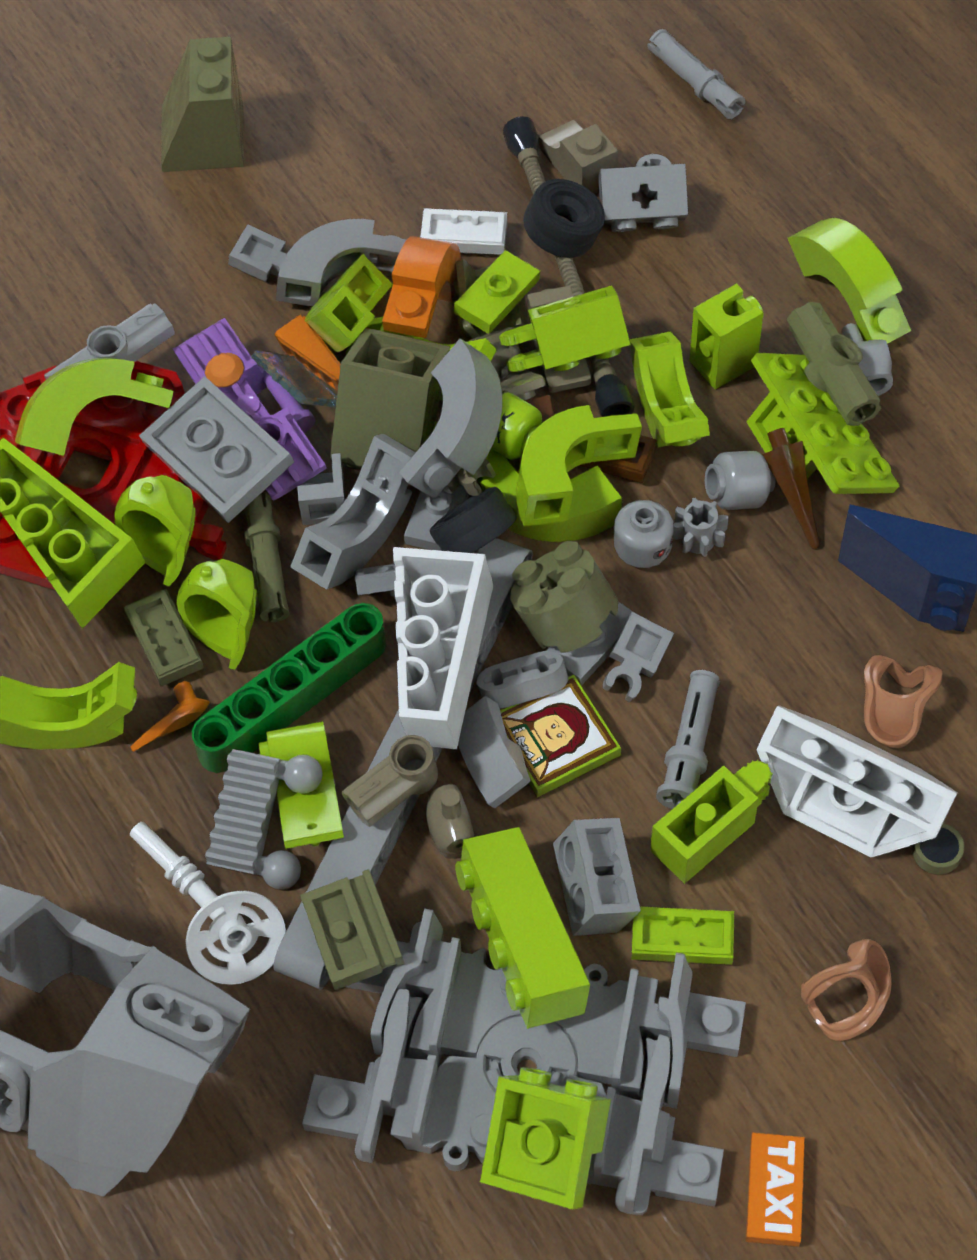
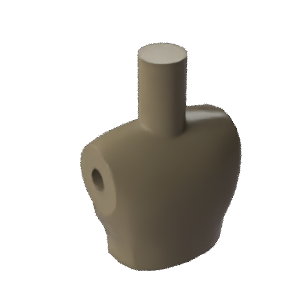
(448, 820)

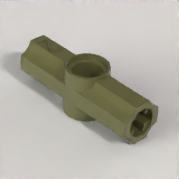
(834, 364)

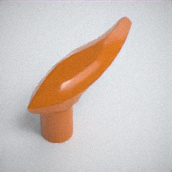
(180, 716)

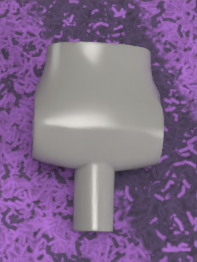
(876, 359)

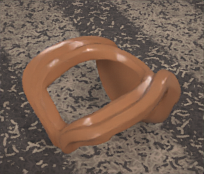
(894, 717)
(868, 965)

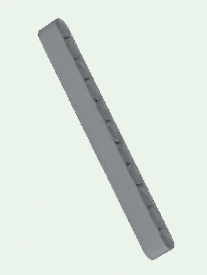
(372, 846)

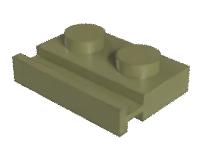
(351, 929)

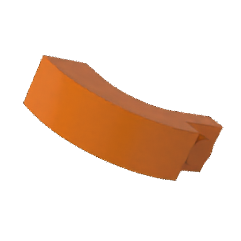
(420, 278)

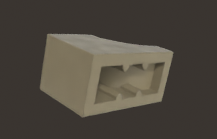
(579, 153)

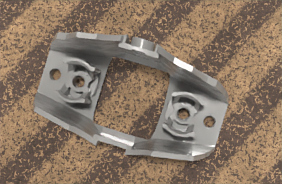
(139, 1064)

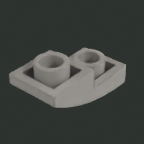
(489, 755)

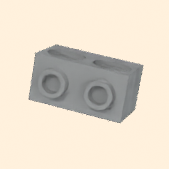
(596, 876)

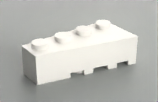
(438, 635)

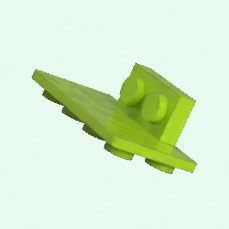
(809, 415)

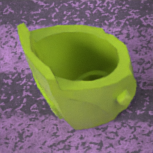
(159, 520)
(219, 607)

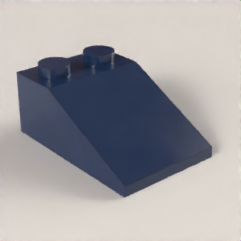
(913, 564)

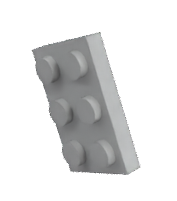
(216, 449)

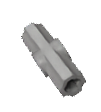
(127, 340)

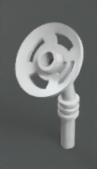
(224, 911)

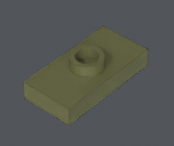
(163, 637)

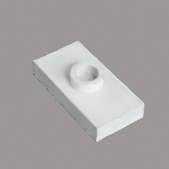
(471, 230)

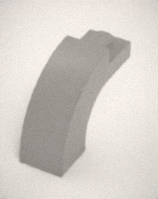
(328, 254)
(466, 423)

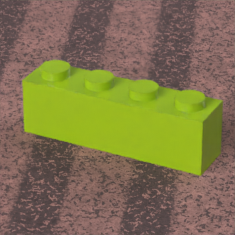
(522, 928)

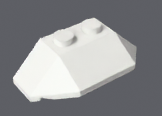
(850, 786)

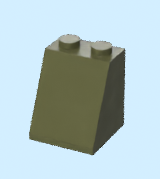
(203, 110)
(385, 391)

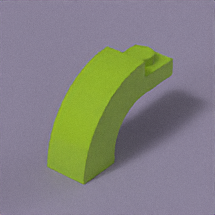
(347, 305)
(665, 391)

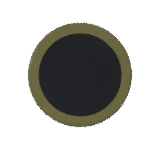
(940, 853)

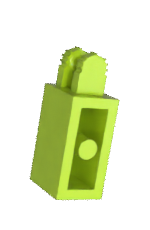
(570, 331)
(710, 819)

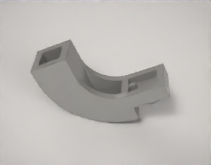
(361, 525)

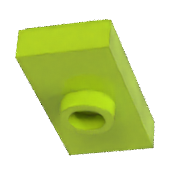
(496, 292)
(697, 933)

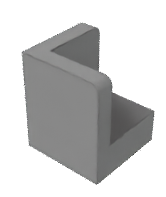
(322, 494)

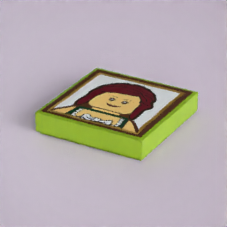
(559, 736)

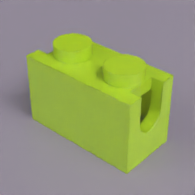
(725, 335)

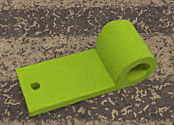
(312, 815)

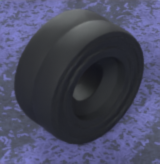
(553, 232)
(474, 522)

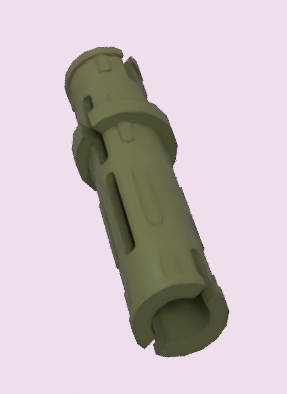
(263, 541)

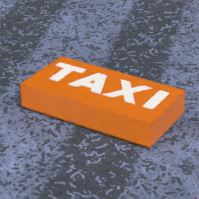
(775, 1189)

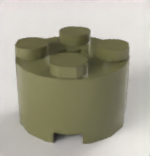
(563, 597)

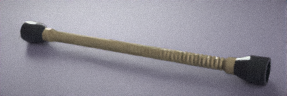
(522, 141)

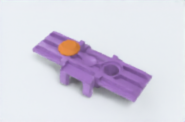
(229, 366)

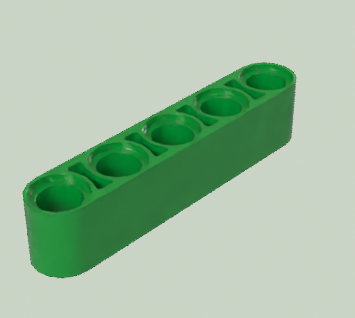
(296, 667)

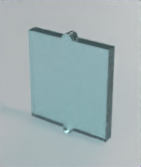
(295, 378)

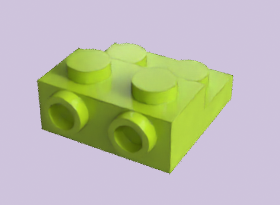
(544, 1137)

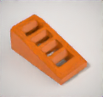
(308, 348)

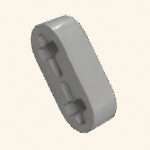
(523, 678)

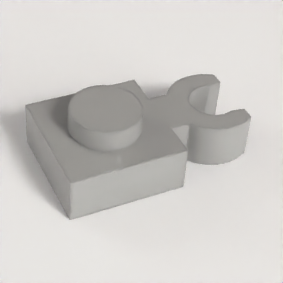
(257, 253)
(639, 651)

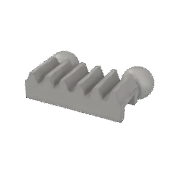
(247, 811)

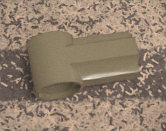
(390, 784)

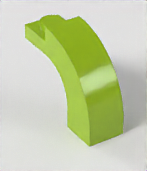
(858, 271)
(64, 394)
(559, 446)
(591, 511)
(67, 716)

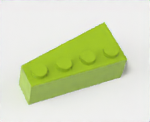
(66, 537)

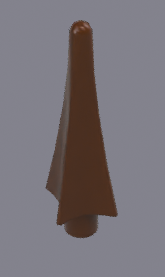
(788, 468)

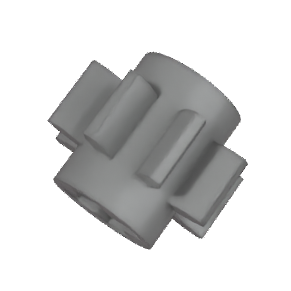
(700, 527)

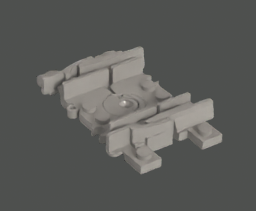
(472, 1019)

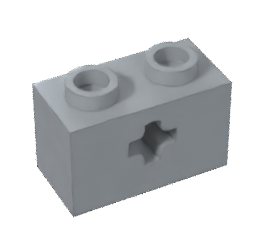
(662, 182)

